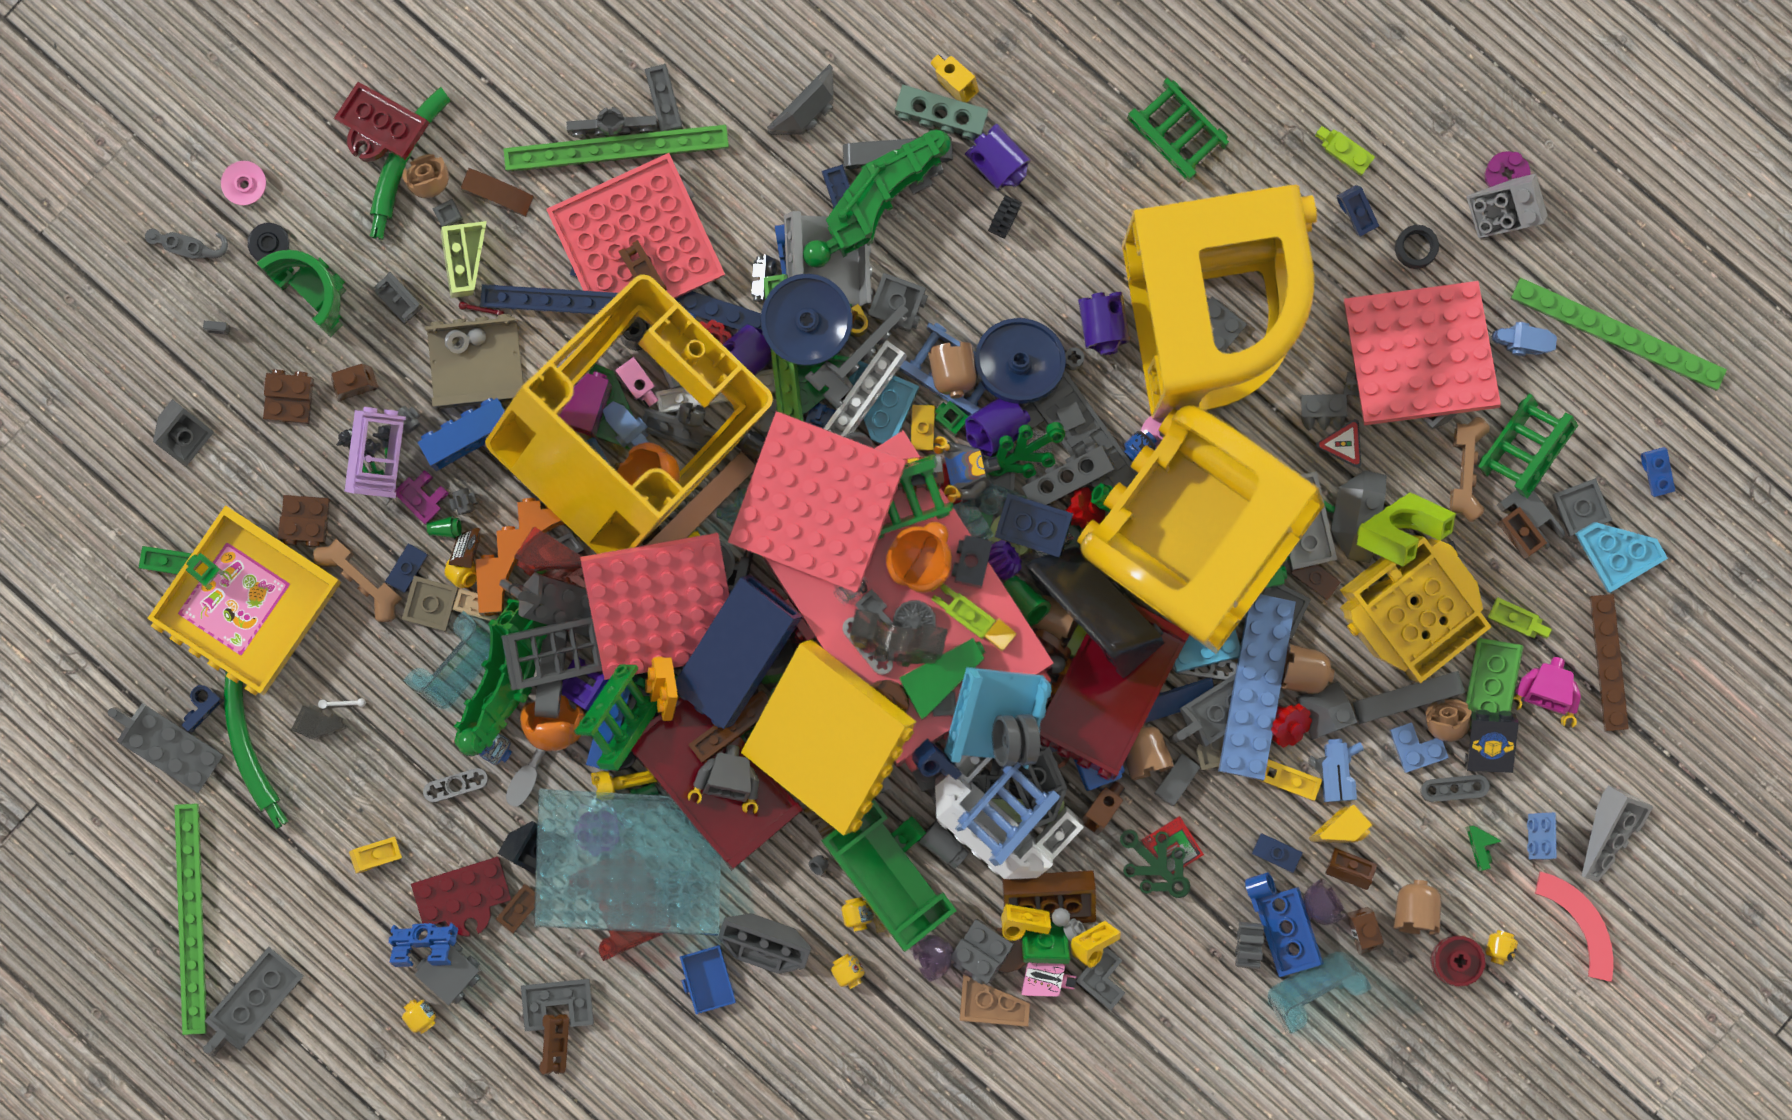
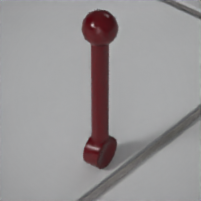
(463, 305)

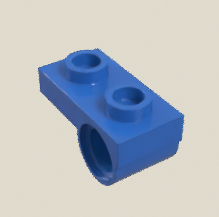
(1658, 469)

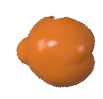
(648, 457)
(920, 557)
(551, 733)

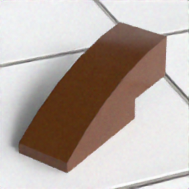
(496, 192)

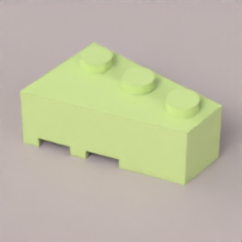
(462, 254)

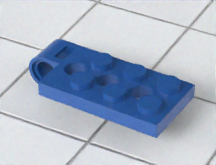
(1263, 897)

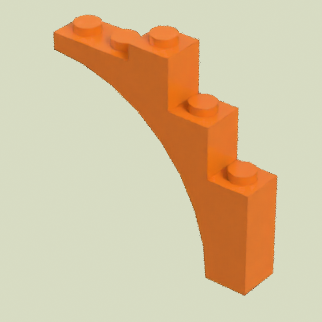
(509, 540)

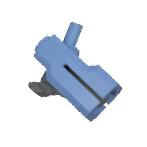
(1334, 771)

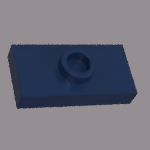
(836, 183)
(406, 568)
(1277, 853)

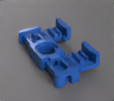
(436, 939)

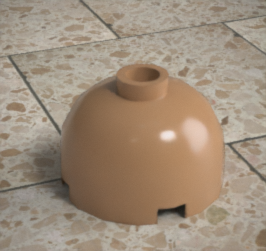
(426, 176)
(1449, 719)

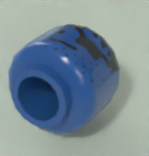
(1138, 442)

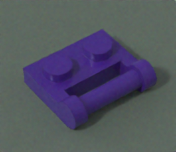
(580, 691)

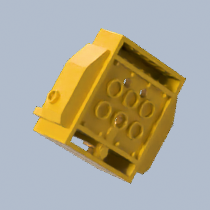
(1394, 627)

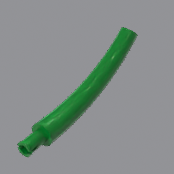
(393, 168)
(245, 756)

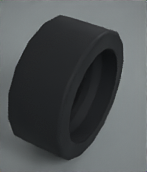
(1430, 236)

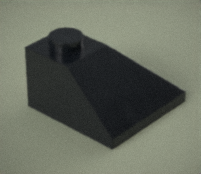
(521, 847)

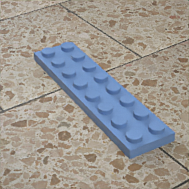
(1257, 687)

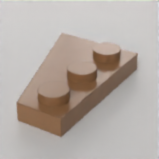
(991, 1005)

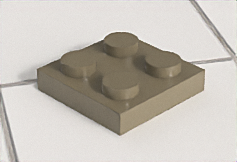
(430, 603)

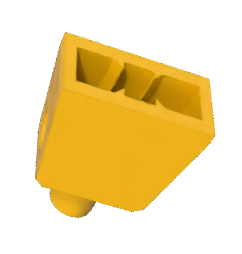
(955, 78)

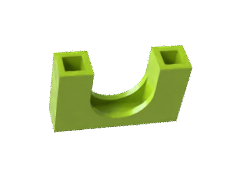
(1413, 512)

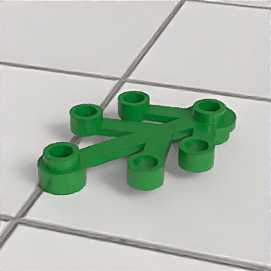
(1023, 452)

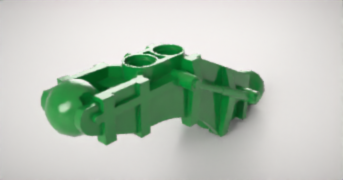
(878, 183)
(494, 699)

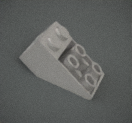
(1508, 206)

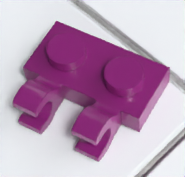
(413, 496)

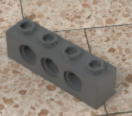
(1102, 466)

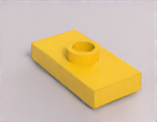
(922, 427)

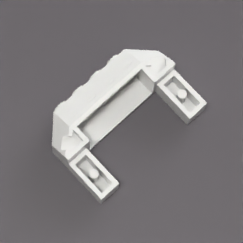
(1031, 856)

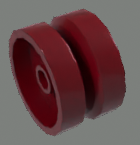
(1471, 963)

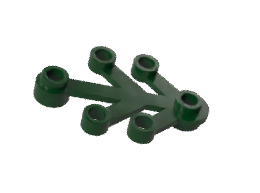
(1158, 866)

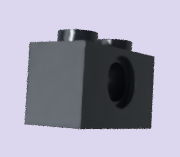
(972, 575)

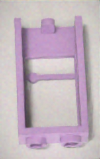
(369, 483)

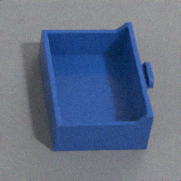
(707, 979)

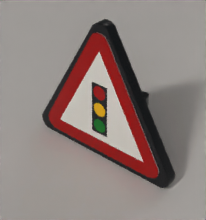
(1344, 444)

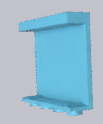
(985, 697)

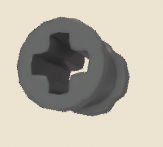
(1078, 354)

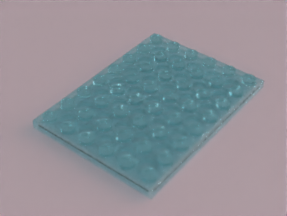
(623, 865)

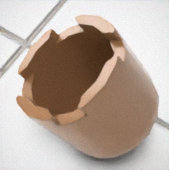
(953, 368)
(1057, 621)
(1306, 670)
(1148, 754)
(1418, 908)

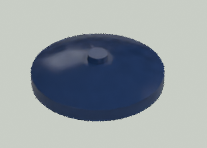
(806, 319)
(1020, 360)

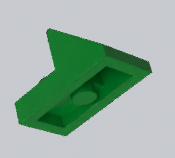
(908, 834)
(1479, 839)

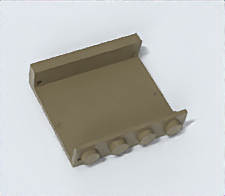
(480, 370)

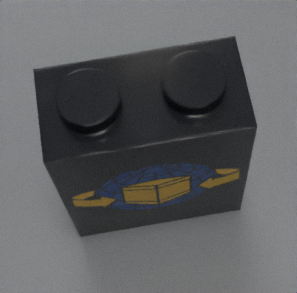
(1492, 741)

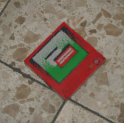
(1178, 837)

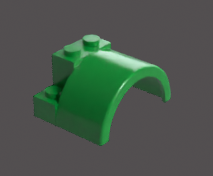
(311, 282)

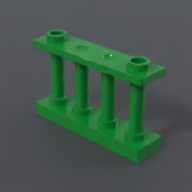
(1171, 151)
(1537, 463)
(925, 468)
(635, 719)

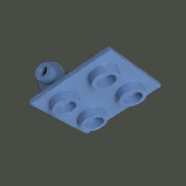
(1542, 835)

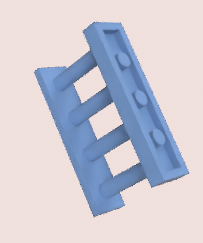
(913, 370)
(1028, 816)

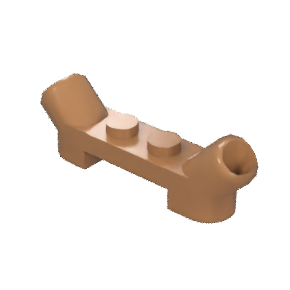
(1466, 437)
(384, 598)

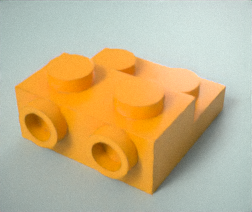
(662, 686)

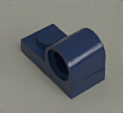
(1357, 207)
(195, 718)
(932, 760)

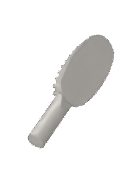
(524, 780)

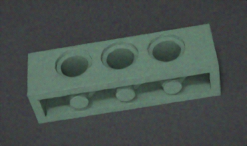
(911, 96)

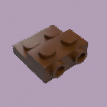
(288, 397)
(304, 520)

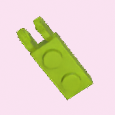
(965, 612)

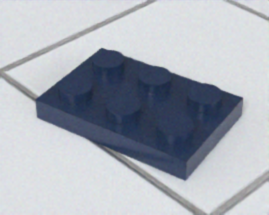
(1034, 525)

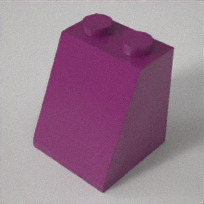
(586, 405)

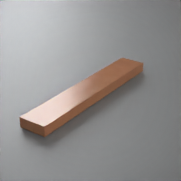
(707, 500)

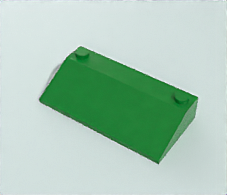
(888, 880)

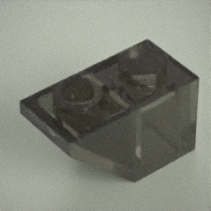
(316, 725)

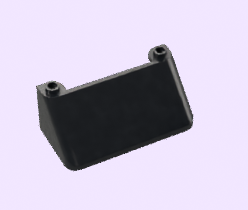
(1097, 607)

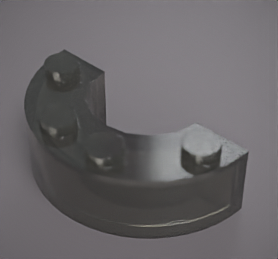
(896, 643)

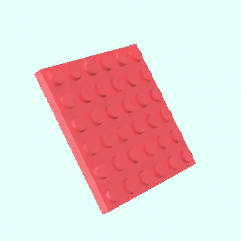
(640, 206)
(1421, 353)
(817, 501)
(654, 600)

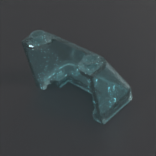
(459, 667)
(1303, 987)

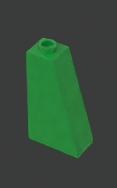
(934, 682)

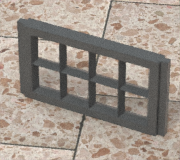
(513, 660)

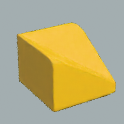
(1000, 635)

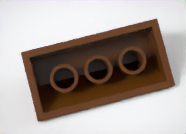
(1055, 890)

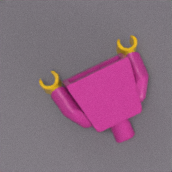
(1551, 689)

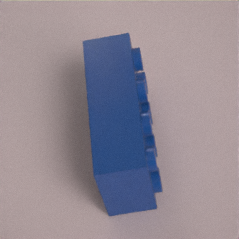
(461, 436)

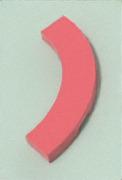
(1588, 920)

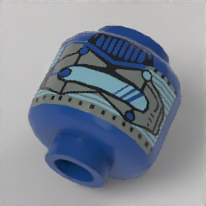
(498, 751)

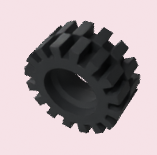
(1005, 216)

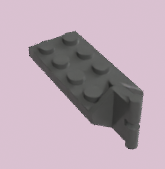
(836, 378)
(550, 600)
(1208, 714)
(167, 746)
(251, 1001)

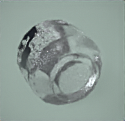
(850, 597)

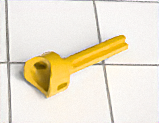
(605, 783)

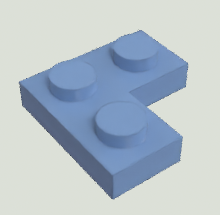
(1412, 753)

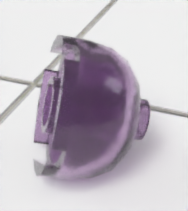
(1323, 904)
(933, 956)

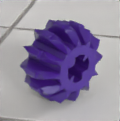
(1004, 559)

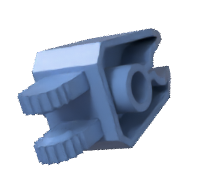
(1525, 339)
(628, 429)

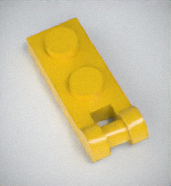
(1292, 780)

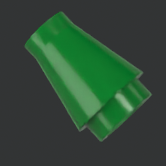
(446, 527)

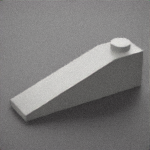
(1614, 822)

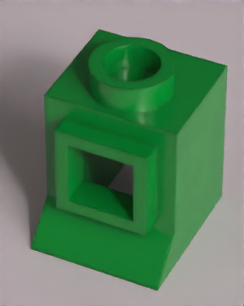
(957, 424)
(213, 570)

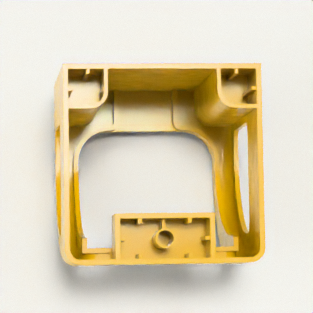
(1182, 244)
(569, 473)
(1201, 524)

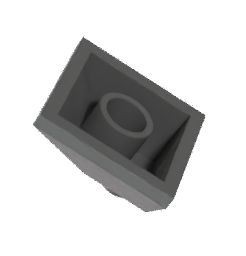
(180, 433)
(1328, 710)

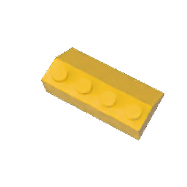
(1343, 827)

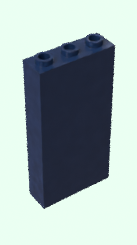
(736, 651)

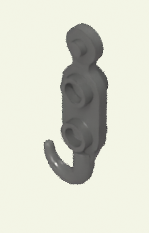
(185, 245)

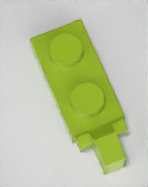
(1345, 150)
(1518, 619)

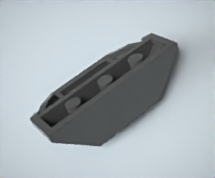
(806, 107)
(1355, 504)
(1046, 777)
(764, 943)

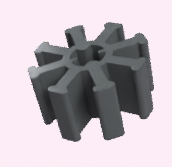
(1249, 945)

